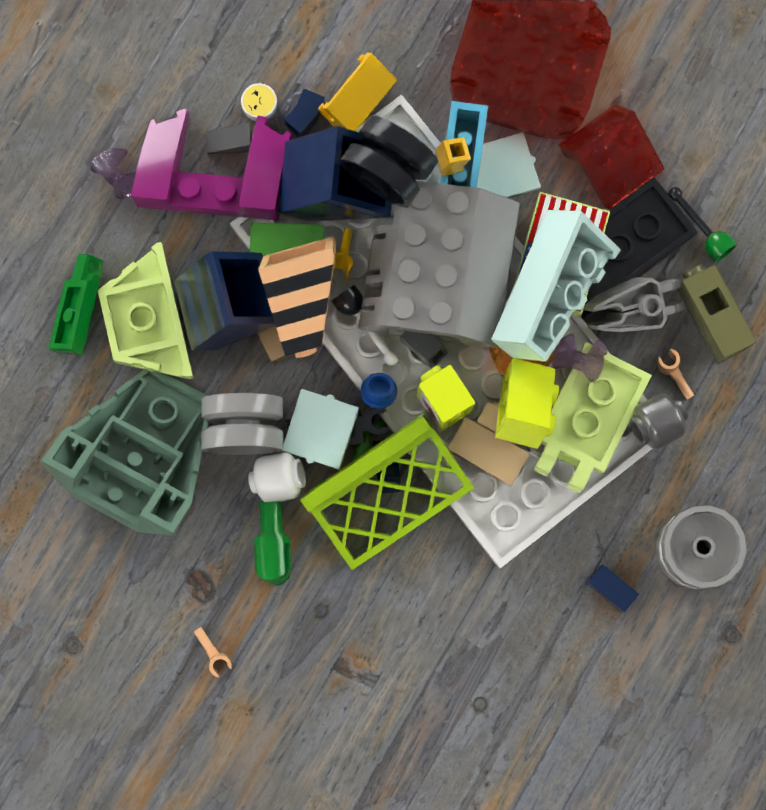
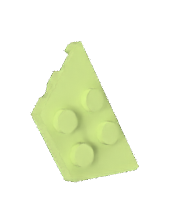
(145, 318)

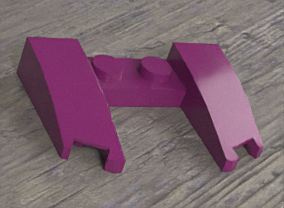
(163, 187)

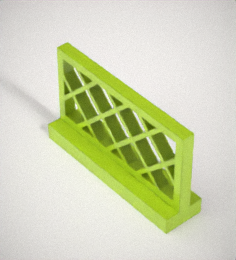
(368, 465)

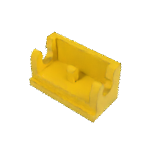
(359, 94)

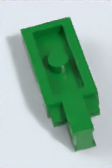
(76, 306)

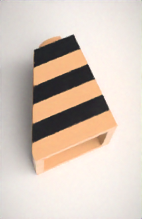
(299, 293)

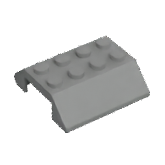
(443, 264)

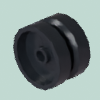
(389, 161)

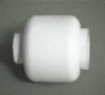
(277, 477)

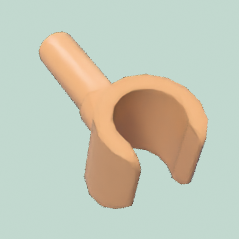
(675, 373)
(211, 651)

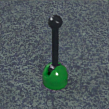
(718, 243)

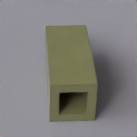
(715, 313)

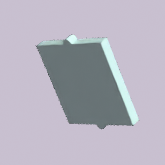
(508, 167)
(320, 428)

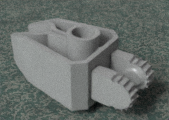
(635, 305)

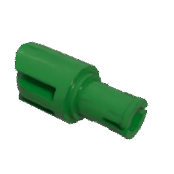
(272, 546)

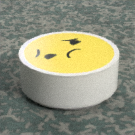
(259, 101)

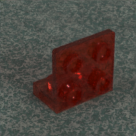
(614, 154)

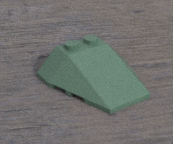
(135, 453)

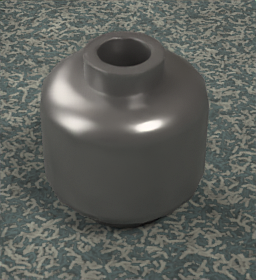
(658, 421)

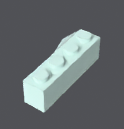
(553, 284)

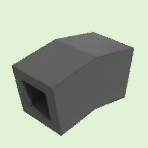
(425, 347)

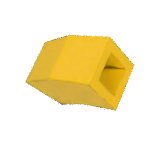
(448, 164)

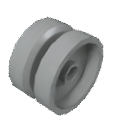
(242, 424)
(723, 551)

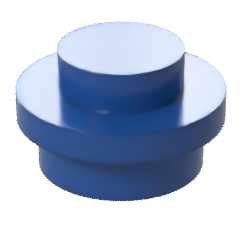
(379, 391)

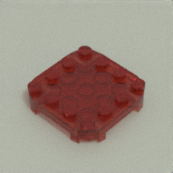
(531, 63)

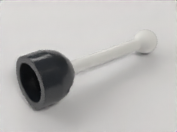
(350, 304)

